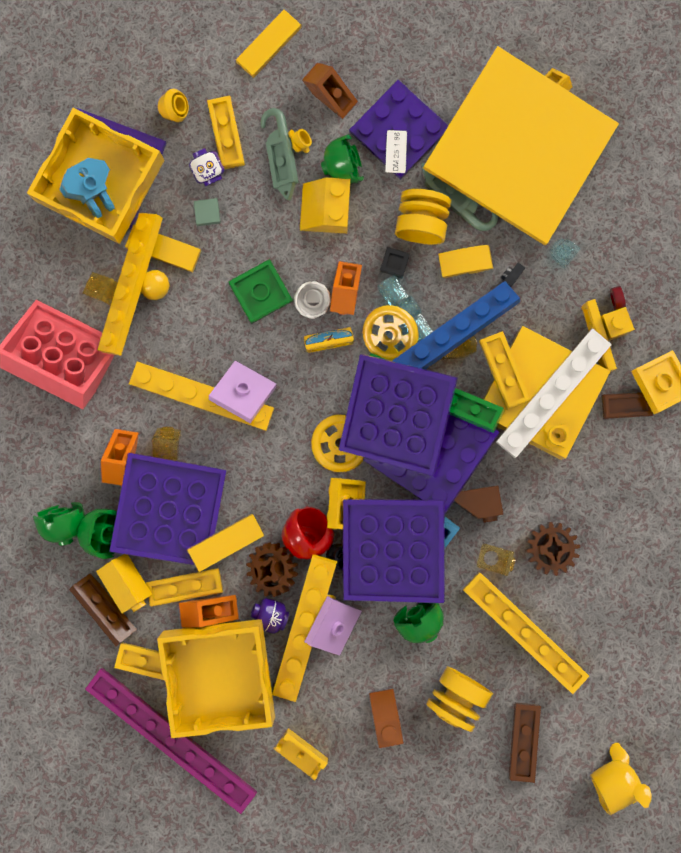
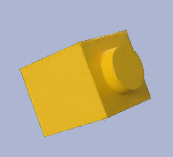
(617, 323)

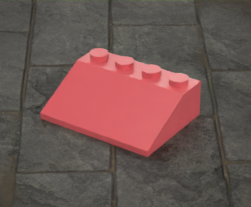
(55, 354)

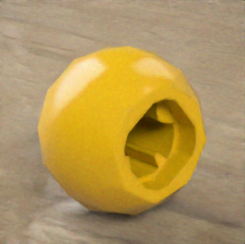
(155, 285)

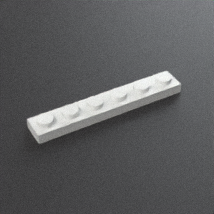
(553, 393)

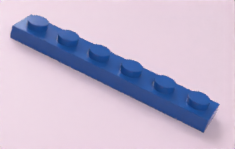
(460, 327)

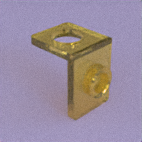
(505, 560)

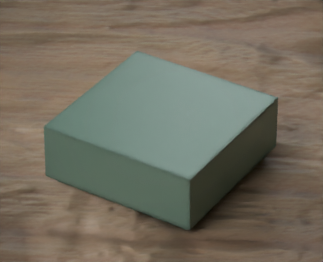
(207, 212)

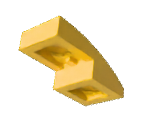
(465, 261)

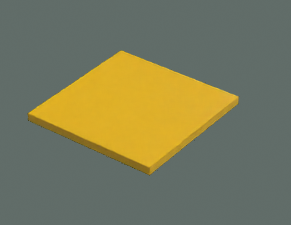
(521, 146)

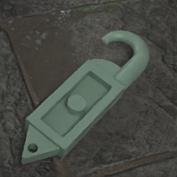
(280, 154)
(460, 203)

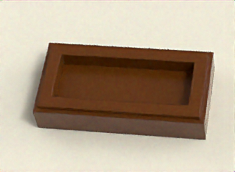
(625, 406)

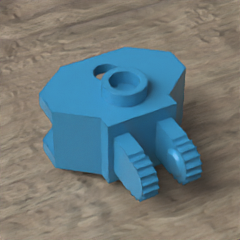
(87, 187)

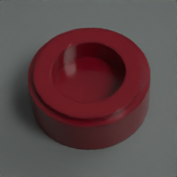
(617, 297)

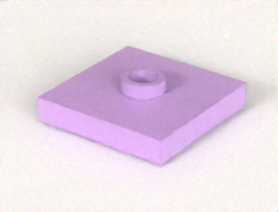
(242, 391)
(332, 626)

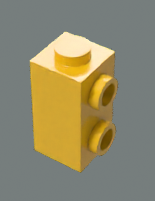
(124, 583)

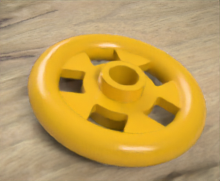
(400, 317)
(327, 460)

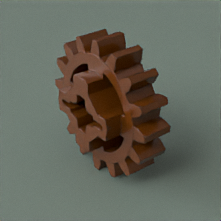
(551, 537)
(272, 569)

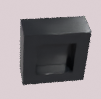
(394, 262)
(512, 275)

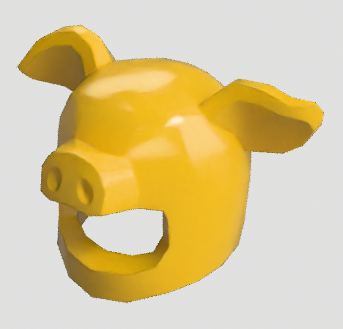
(619, 784)

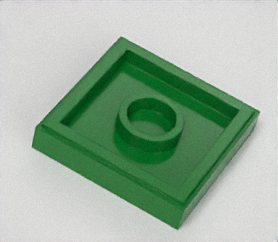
(260, 291)

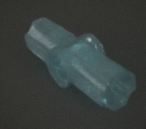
(396, 295)

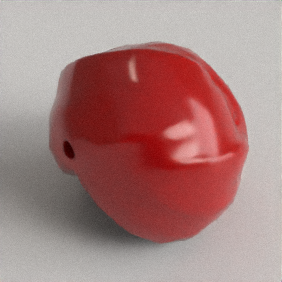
(307, 533)

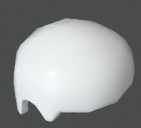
(312, 293)

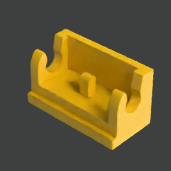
(301, 754)

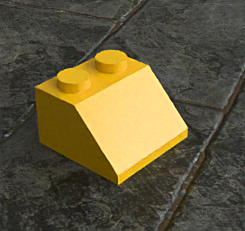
(325, 205)

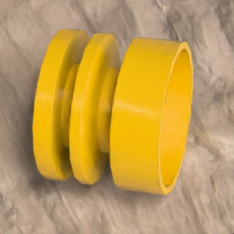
(423, 216)
(459, 699)

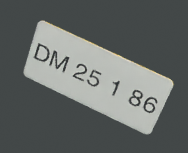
(396, 151)

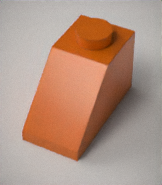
(345, 288)
(115, 456)
(208, 611)

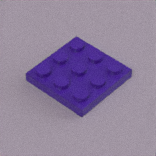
(399, 111)

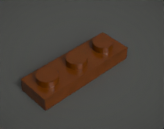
(102, 609)
(524, 742)

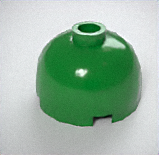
(342, 160)
(59, 524)
(96, 532)
(420, 622)

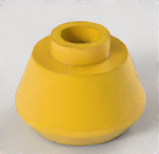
(173, 105)

